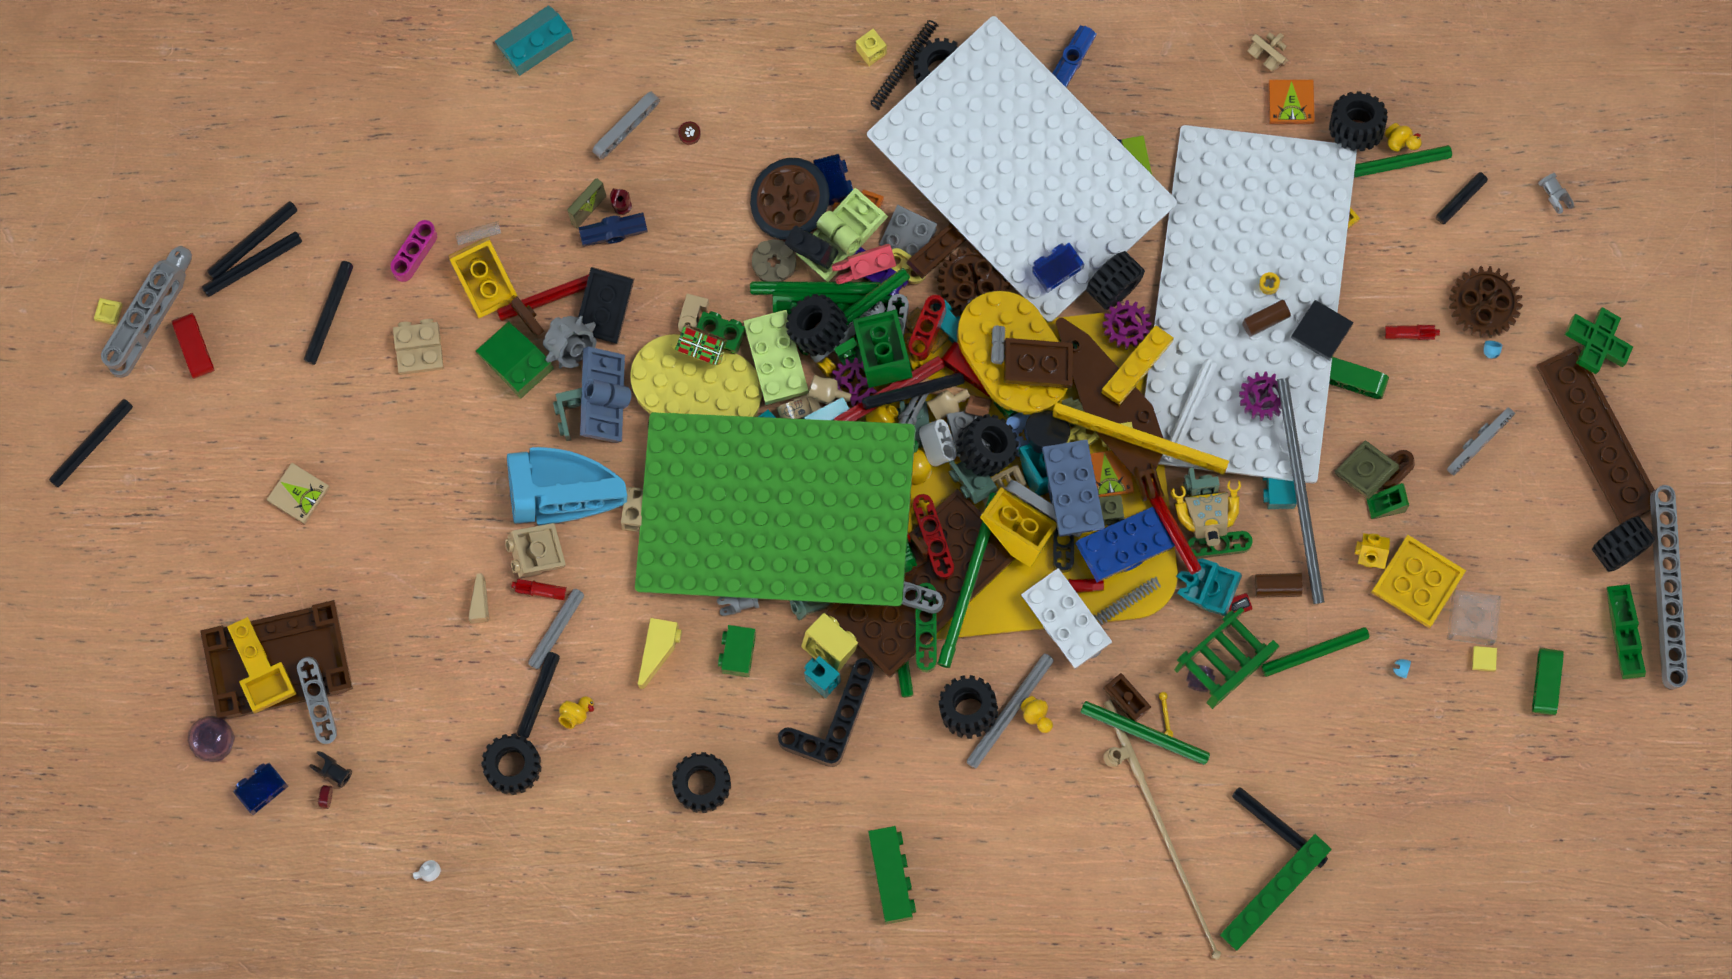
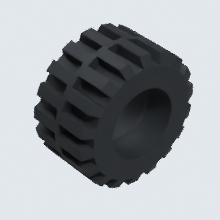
(932, 52)
(1362, 108)
(1115, 280)
(825, 334)
(974, 452)
(1623, 544)
(963, 690)
(506, 745)
(697, 763)

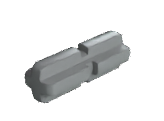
(998, 341)

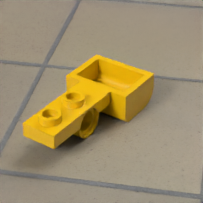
(265, 683)

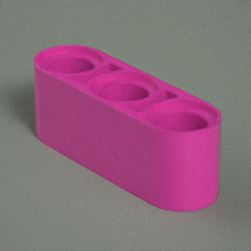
(412, 262)

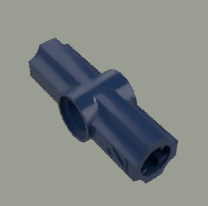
(613, 229)

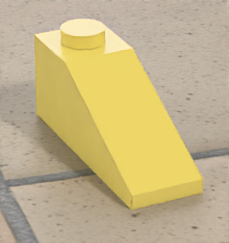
(659, 645)

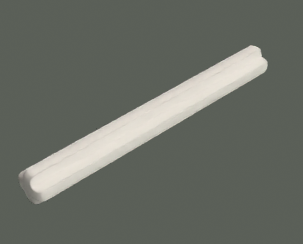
(1192, 404)

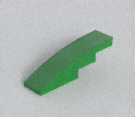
(1625, 631)

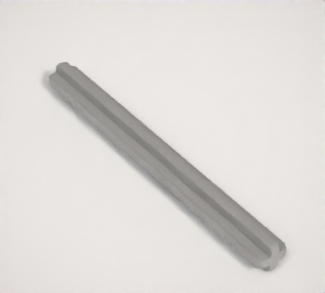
(1010, 711)

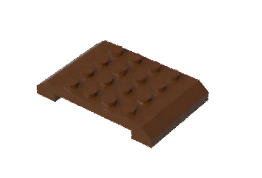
(287, 640)

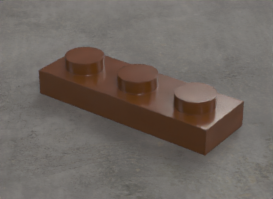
(936, 251)

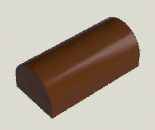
(1266, 318)
(1279, 585)
(1127, 697)

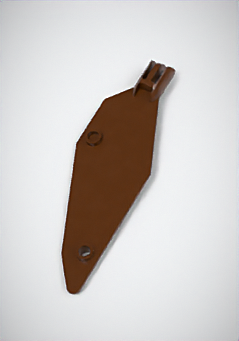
(1090, 374)

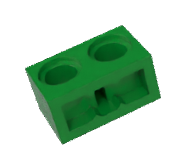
(722, 328)

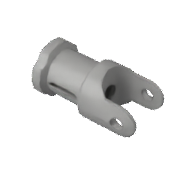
(1556, 193)
(737, 604)

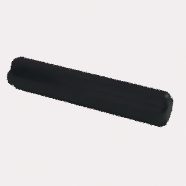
(1461, 198)

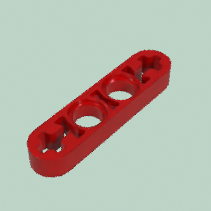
(936, 535)

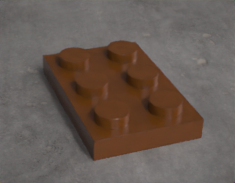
(1038, 363)

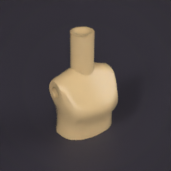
(826, 390)
(947, 403)

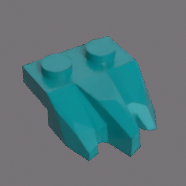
(1211, 587)

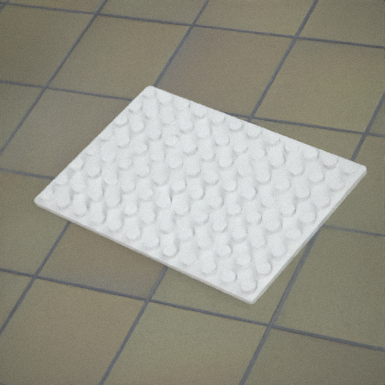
(1020, 164)

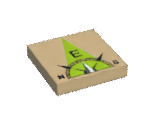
(298, 493)

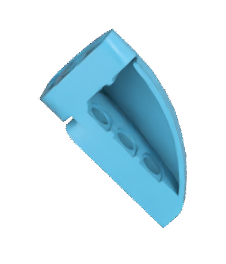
(560, 486)

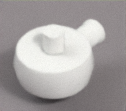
(428, 871)

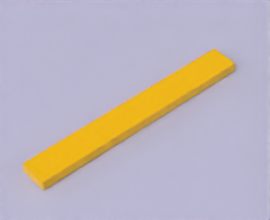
(1140, 438)

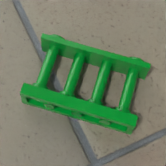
(1232, 678)

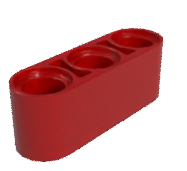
(927, 317)
(193, 345)
(957, 363)

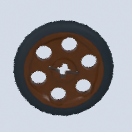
(765, 186)

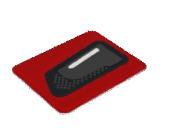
(1241, 601)

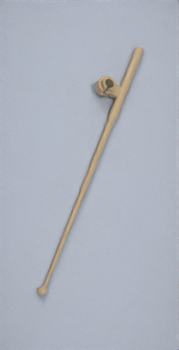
(1113, 758)

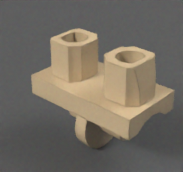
(1260, 45)

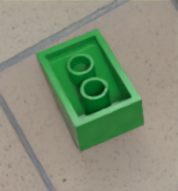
(882, 348)
(515, 359)

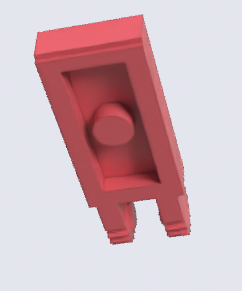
(865, 263)

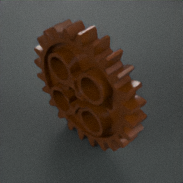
(953, 283)
(1498, 316)

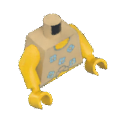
(1208, 514)

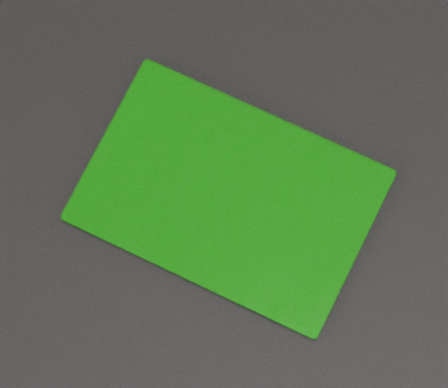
(776, 508)

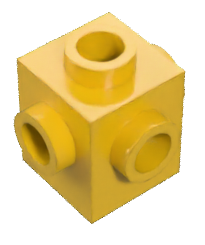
(1373, 550)

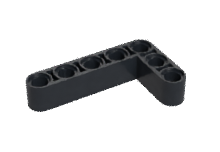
(838, 722)

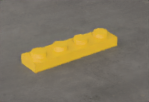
(1137, 365)

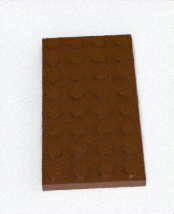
(889, 632)

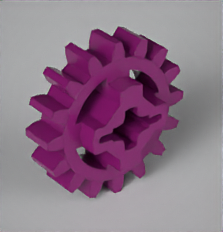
(1118, 321)
(844, 381)
(1256, 391)

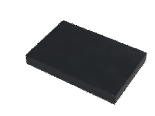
(606, 303)

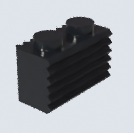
(811, 247)

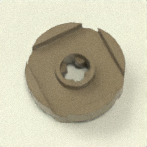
(767, 250)

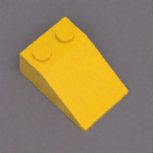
(482, 276)
(1018, 526)

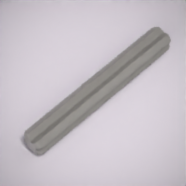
(556, 628)

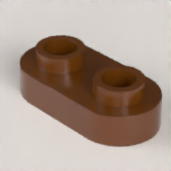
(1400, 457)

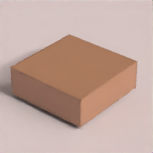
(978, 405)

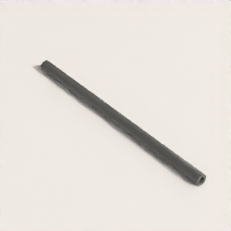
(1300, 490)

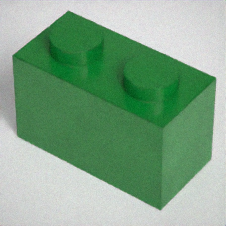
(738, 650)

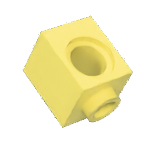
(871, 47)

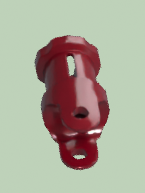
(616, 197)

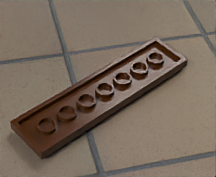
(1598, 434)

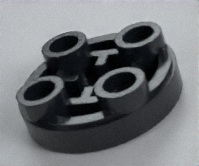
(1045, 430)

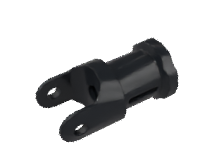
(333, 770)

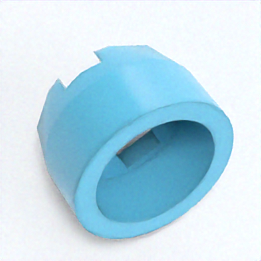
(1492, 349)
(1404, 668)

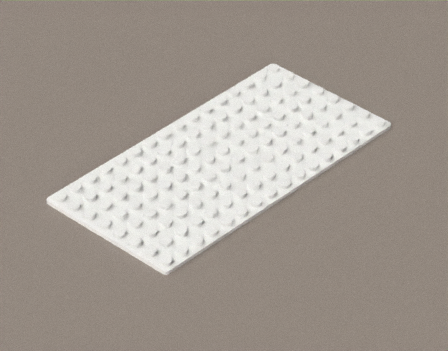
(1243, 212)

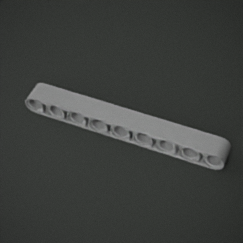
(1663, 597)

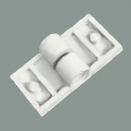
(1066, 618)

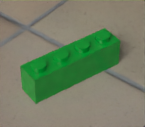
(890, 875)

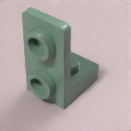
(572, 400)

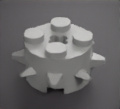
(567, 339)

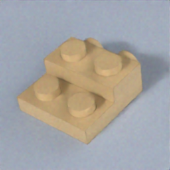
(418, 347)
(535, 550)

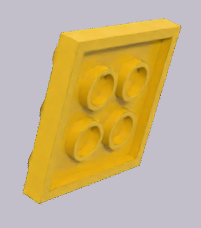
(1418, 581)

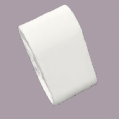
(937, 442)

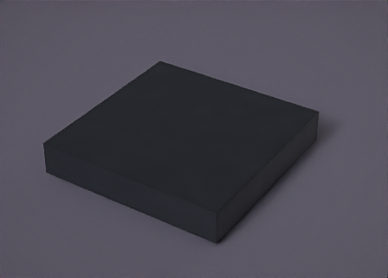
(1322, 330)

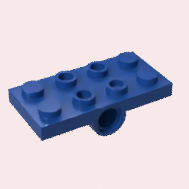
(1125, 544)

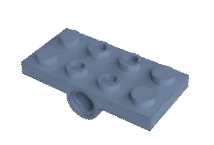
(603, 395)
(1073, 488)

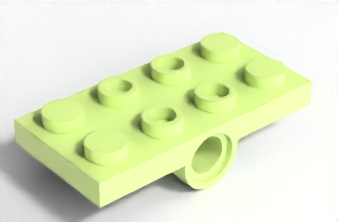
(847, 228)
(775, 358)

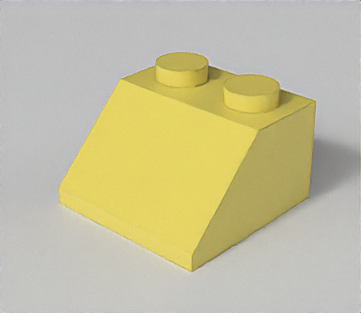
(829, 642)

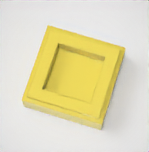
(108, 311)
(1484, 658)

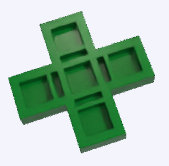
(1598, 340)

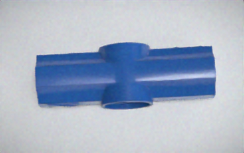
(1078, 46)

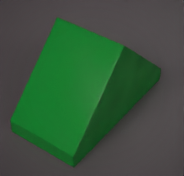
(1388, 502)

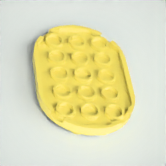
(686, 385)

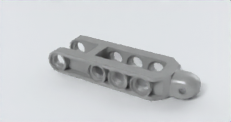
(128, 338)

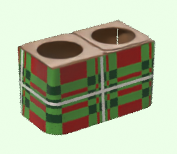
(701, 345)

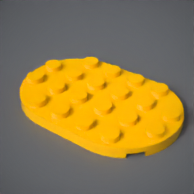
(1020, 321)

